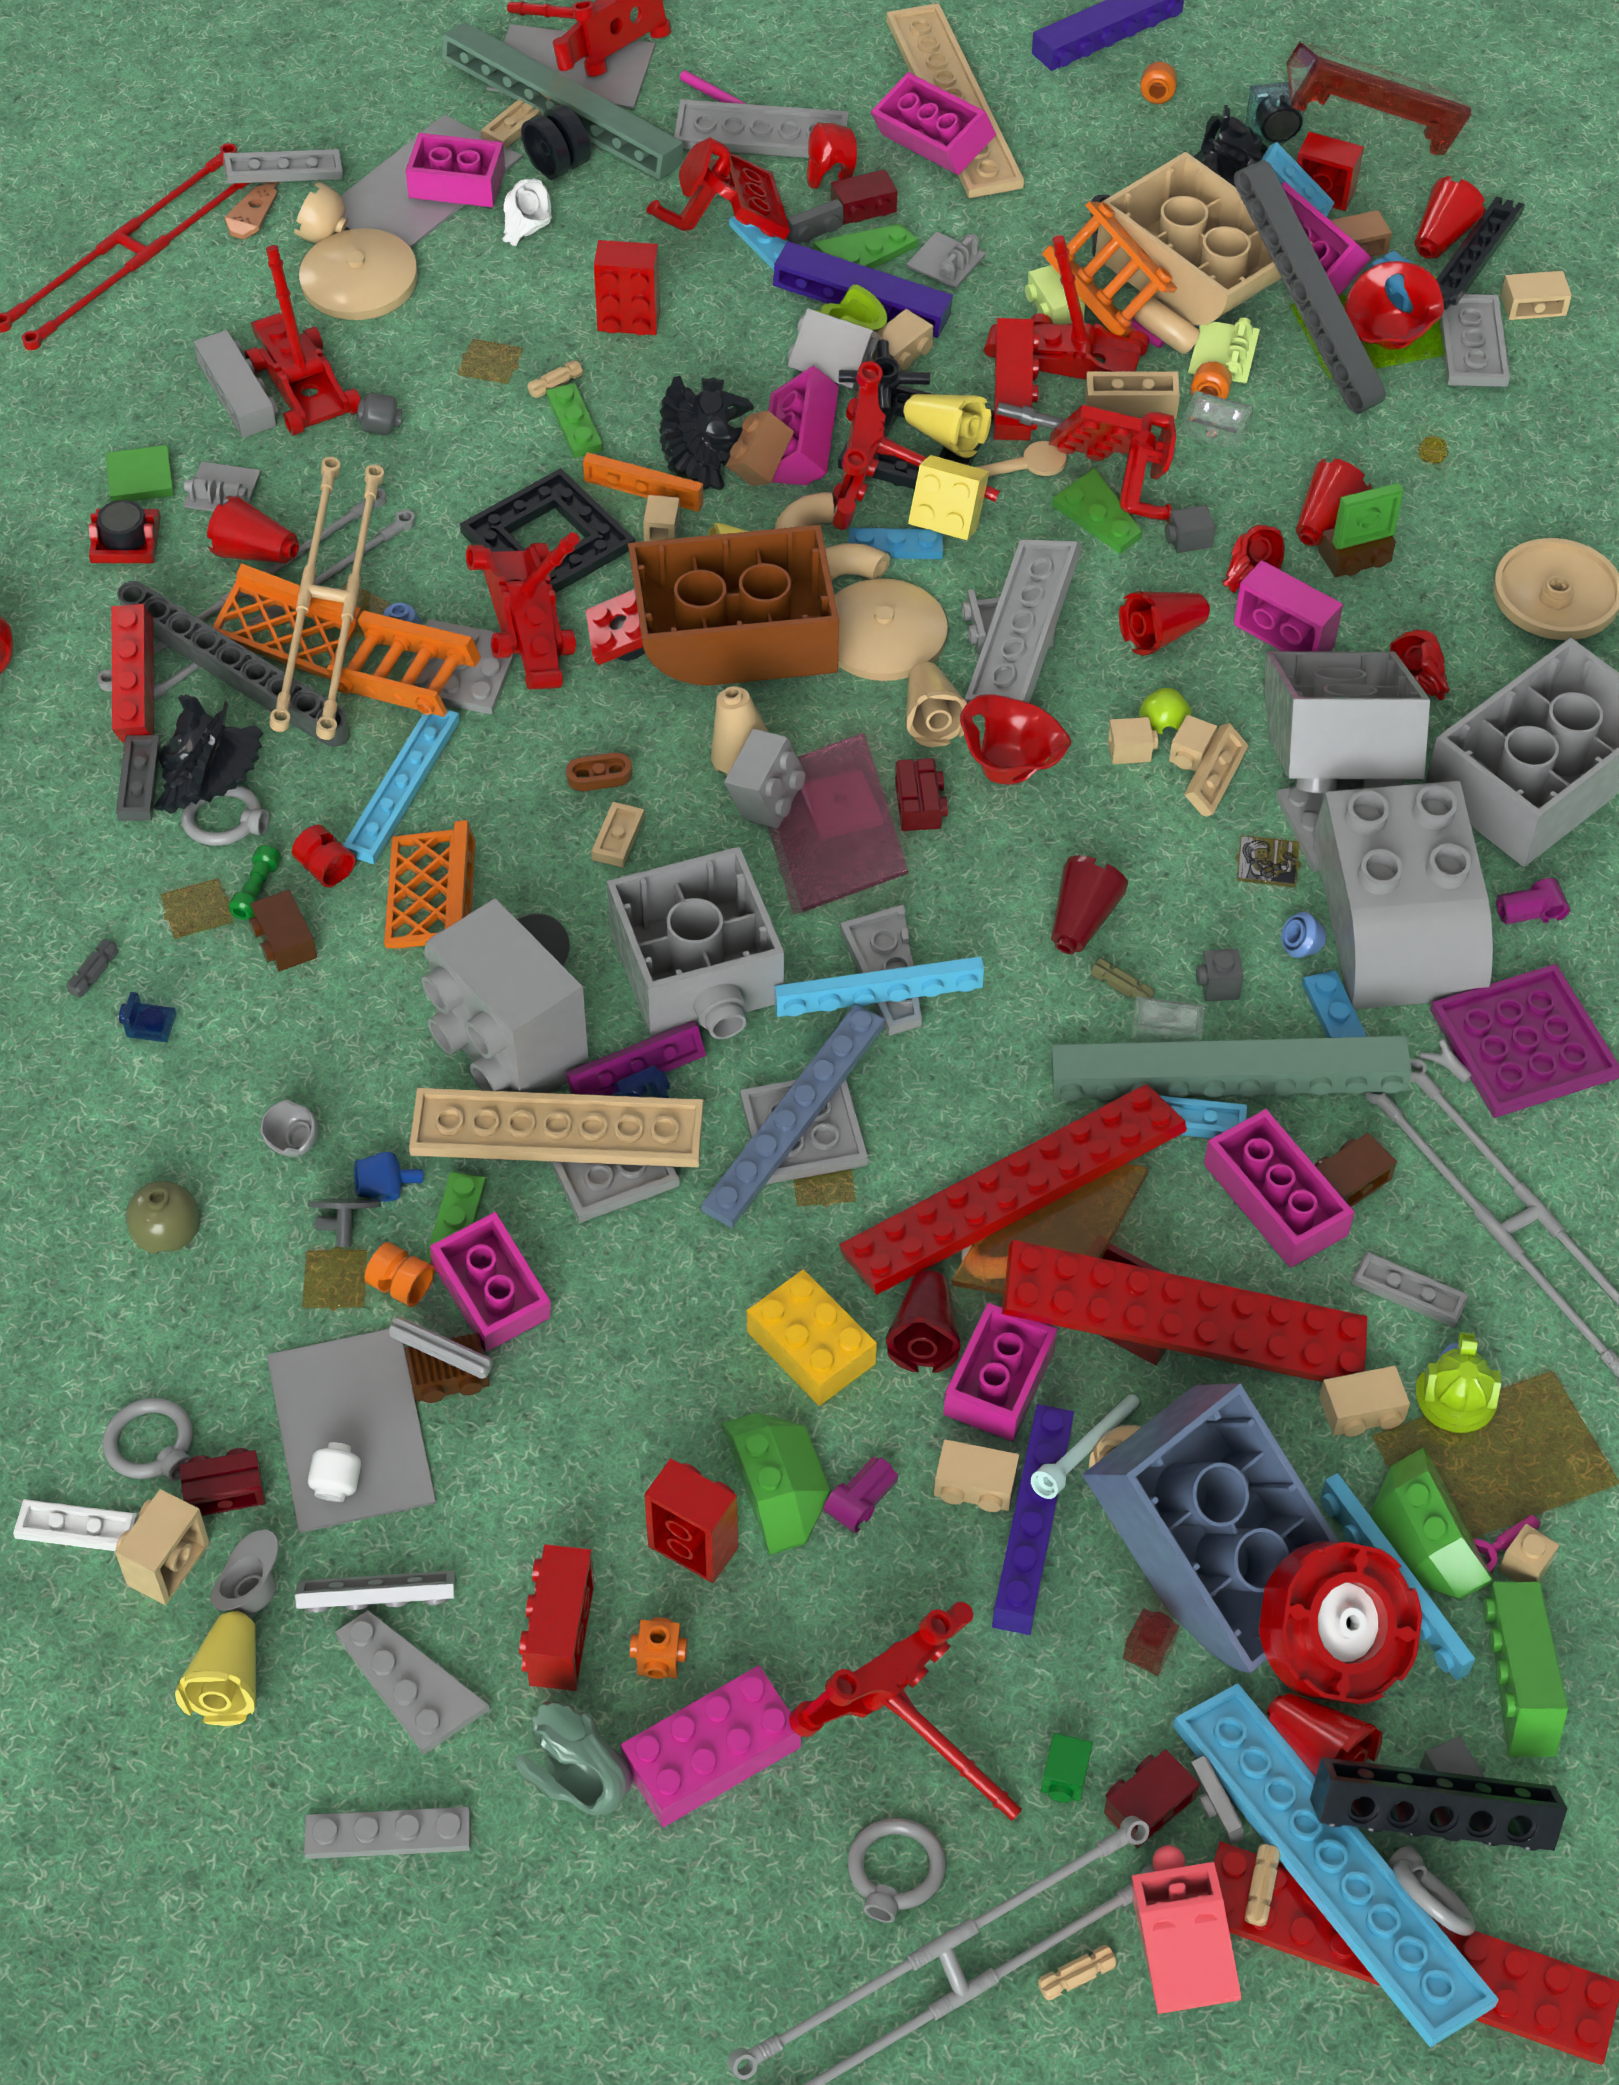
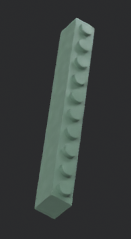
(526, 80)
(1232, 1067)

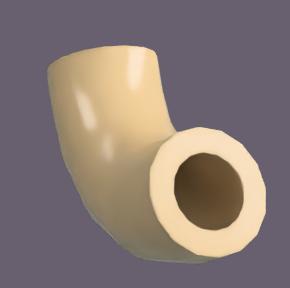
(1167, 325)
(808, 511)
(857, 560)

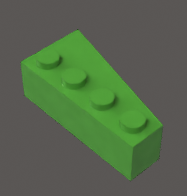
(1526, 1669)

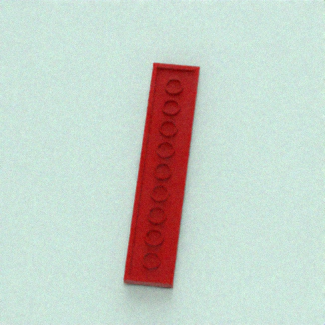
(1012, 1188)
(1182, 1313)
(1535, 1992)

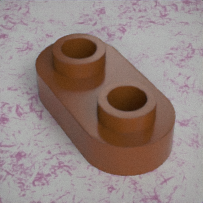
(598, 771)

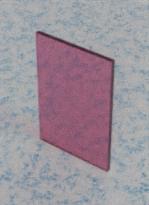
(837, 829)

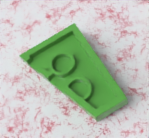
(871, 246)
(1098, 511)

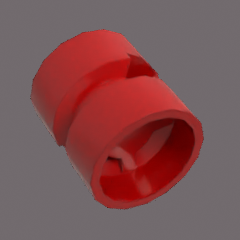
(323, 855)

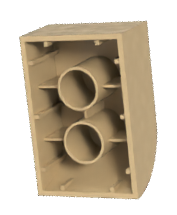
(1198, 233)

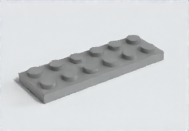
(752, 127)
(1025, 619)

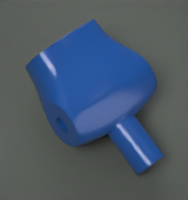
(381, 1177)

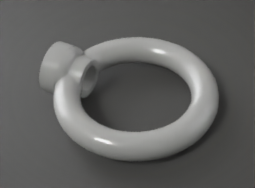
(253, 820)
(168, 1458)
(1417, 1882)
(882, 1900)

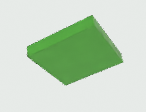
(139, 473)
(1367, 516)

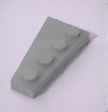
(880, 944)
(413, 1687)

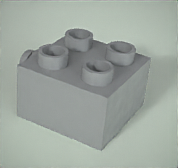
(696, 943)
(504, 1003)

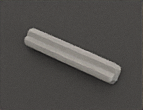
(440, 1347)

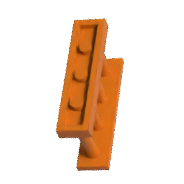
(1101, 299)
(403, 637)

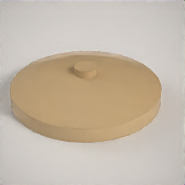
(358, 274)
(1557, 589)
(888, 628)

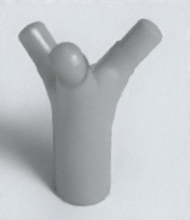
(1449, 1061)

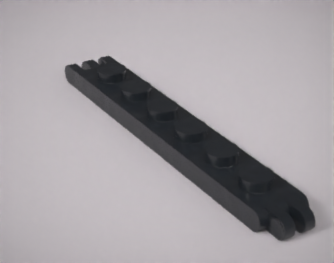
(1477, 249)

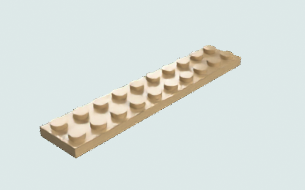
(937, 58)

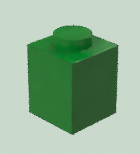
(1066, 1768)

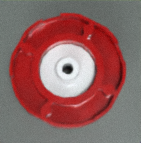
(1340, 1622)

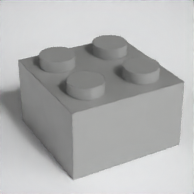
(765, 778)

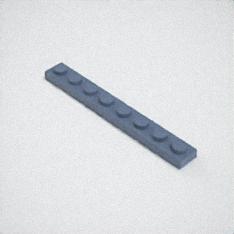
(792, 1116)

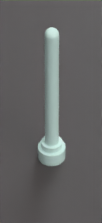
(1052, 1477)

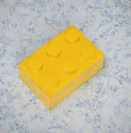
(811, 1337)

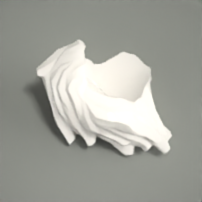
(526, 210)

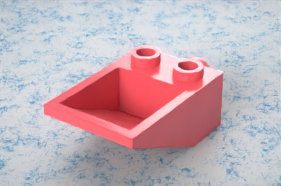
(1184, 1933)

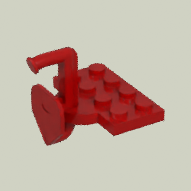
(734, 178)
(1104, 432)

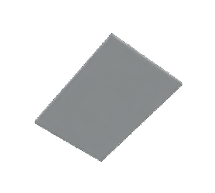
(624, 67)
(355, 1396)

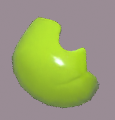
(1165, 709)

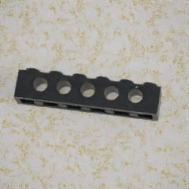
(1467, 1805)

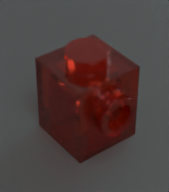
(1151, 1641)

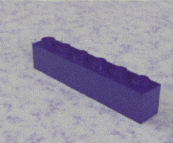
(1098, 28)
(830, 277)
(1031, 1525)

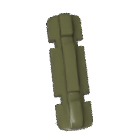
(1121, 980)

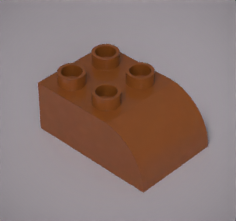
(737, 605)

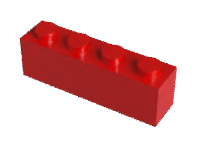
(1015, 374)
(132, 671)

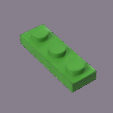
(574, 420)
(458, 1206)

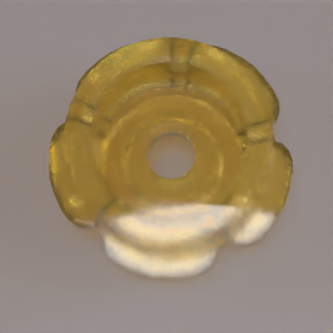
(1433, 449)

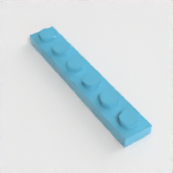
(400, 786)
(879, 986)
(1360, 1529)

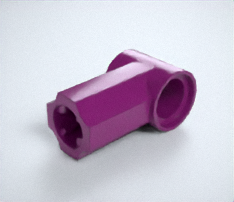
(1541, 901)
(857, 1500)

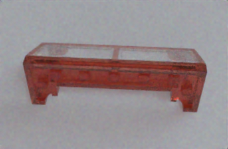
(1321, 73)

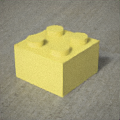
(948, 497)

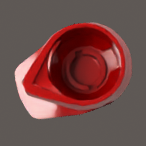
(827, 146)

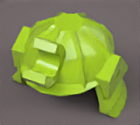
(859, 308)
(1459, 1389)

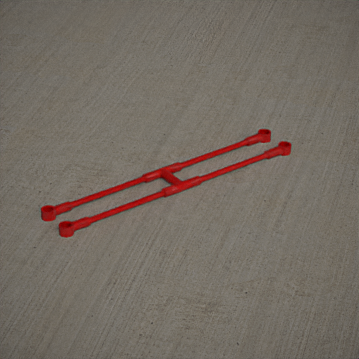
(121, 237)

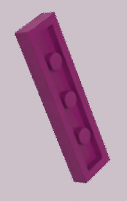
(664, 1051)

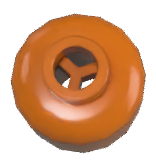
(1158, 83)
(1212, 379)

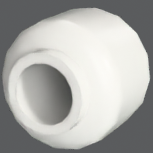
(334, 1472)

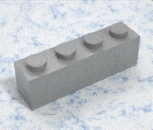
(236, 383)

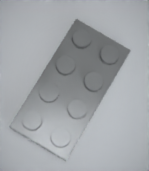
(1474, 342)

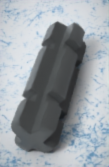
(92, 968)

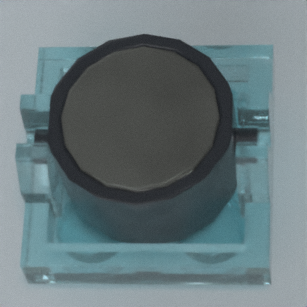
(1271, 113)

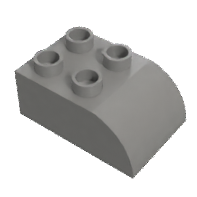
(1345, 718)
(1537, 752)
(1404, 893)

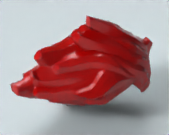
(1257, 544)
(1424, 660)

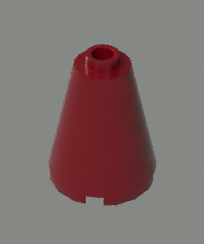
(1084, 901)
(925, 1326)

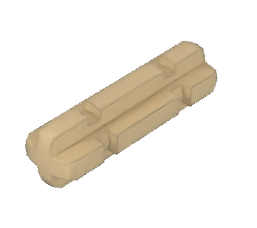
(555, 378)
(1262, 1885)
(1077, 1972)

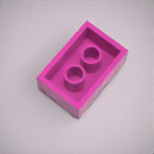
(455, 169)
(1286, 611)
(490, 1281)
(1000, 1372)

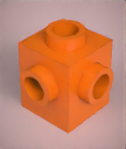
(658, 1648)

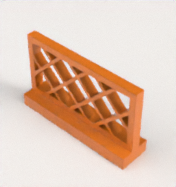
(284, 594)
(458, 882)

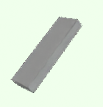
(1410, 1289)

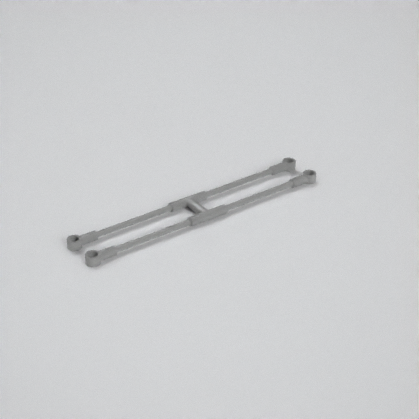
(275, 610)
(1503, 1231)
(943, 1948)

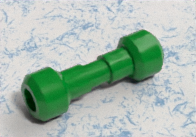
(265, 860)

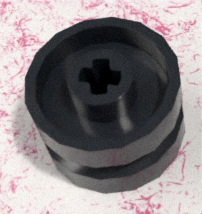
(556, 141)

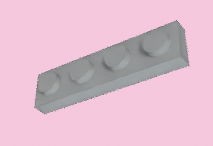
(282, 166)
(359, 1592)
(387, 1832)

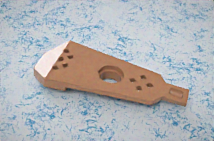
(245, 220)

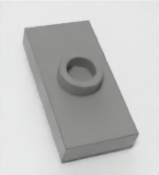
(1216, 1801)

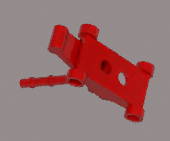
(600, 28)
(1072, 347)
(297, 362)
(864, 443)
(527, 607)
(883, 1683)

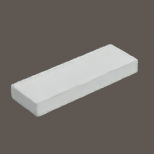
(72, 1524)

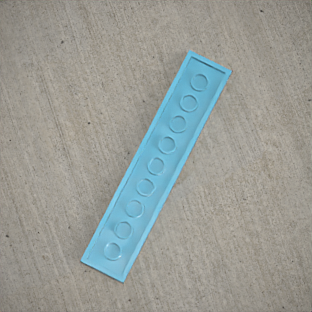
(1336, 1868)

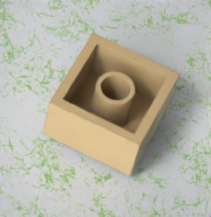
(162, 1546)

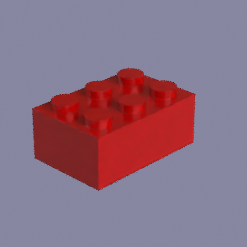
(627, 287)
(692, 1519)
(557, 1617)

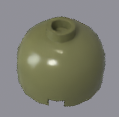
(162, 1217)

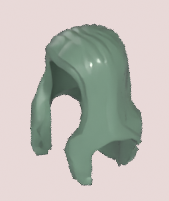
(578, 1761)

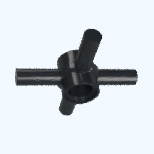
(890, 379)

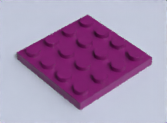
(1525, 1040)

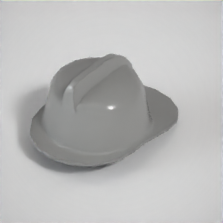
(247, 1576)

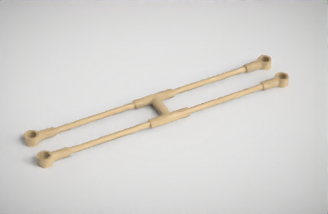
(330, 470)

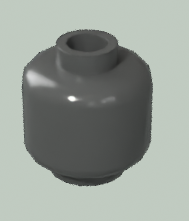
(378, 414)

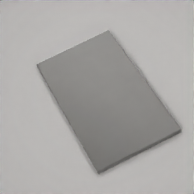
(382, 195)

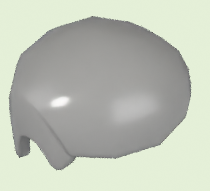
(288, 1122)

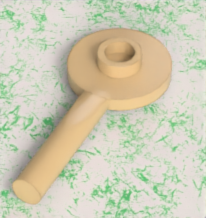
(1037, 458)

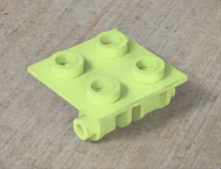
(1227, 345)

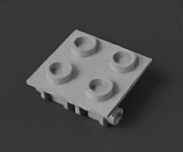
(947, 258)
(216, 482)

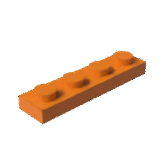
(641, 480)

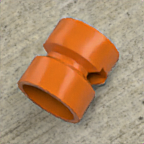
(401, 1276)

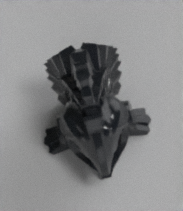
(1234, 147)
(698, 431)
(204, 756)

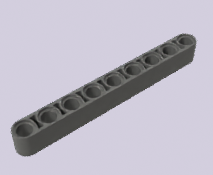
(1309, 286)
(218, 653)

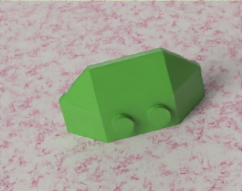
(779, 1477)
(1427, 1528)

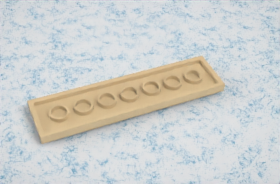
(557, 1127)

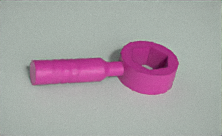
(1503, 1541)

